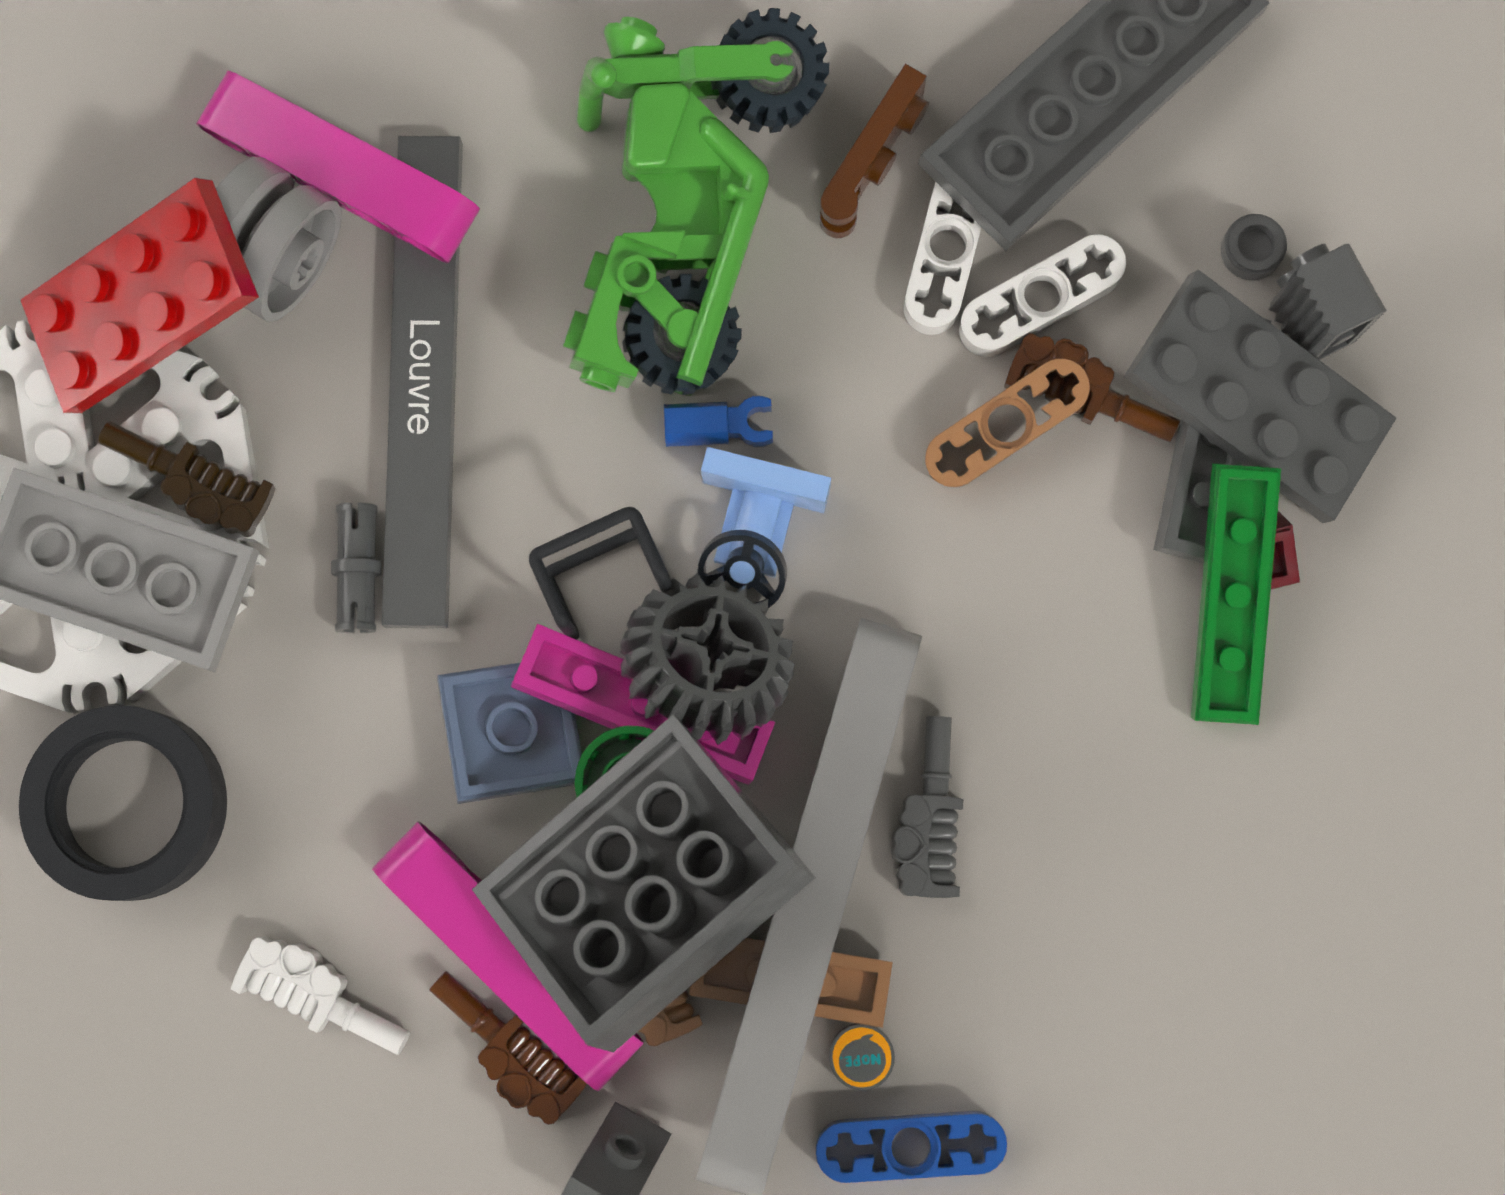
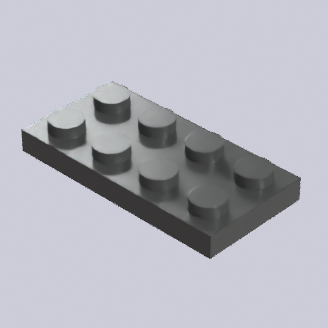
(1260, 396)

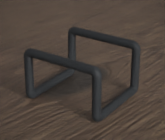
(546, 575)

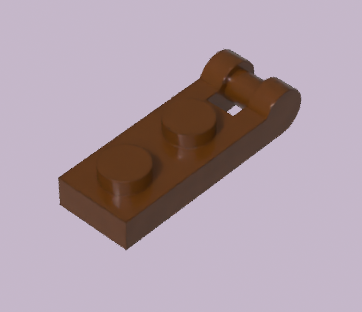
(872, 153)

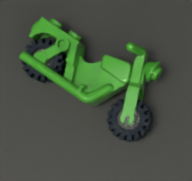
(702, 190)

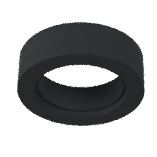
(46, 792)

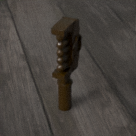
(200, 488)

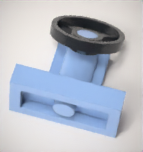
(756, 518)

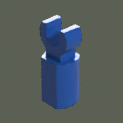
(715, 423)

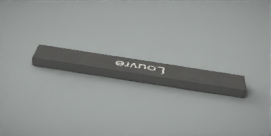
(421, 413)

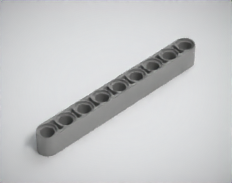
(807, 926)

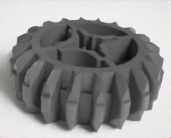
(675, 666)

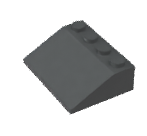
(641, 886)

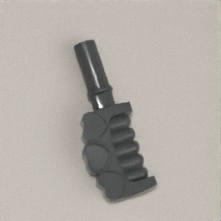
(927, 831)

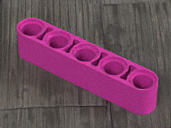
(340, 166)
(440, 893)

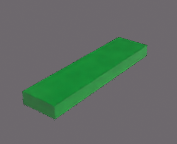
(1235, 593)

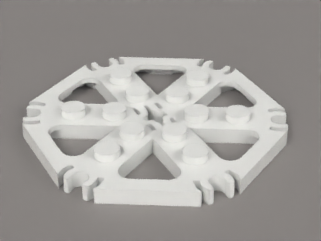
(64, 451)

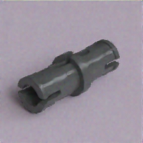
(356, 568)

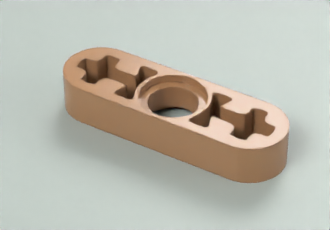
(1038, 384)

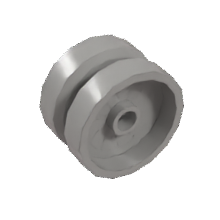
(280, 232)

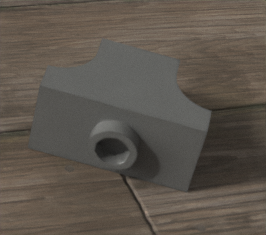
(619, 1155)

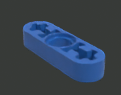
(958, 1127)

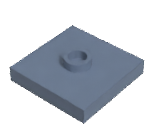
(503, 737)

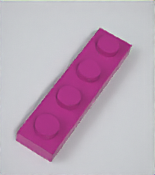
(592, 686)

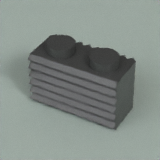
(1326, 300)

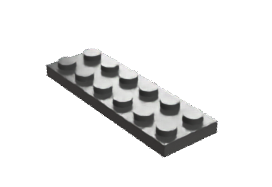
(1076, 104)

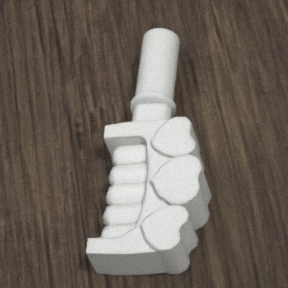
(305, 985)

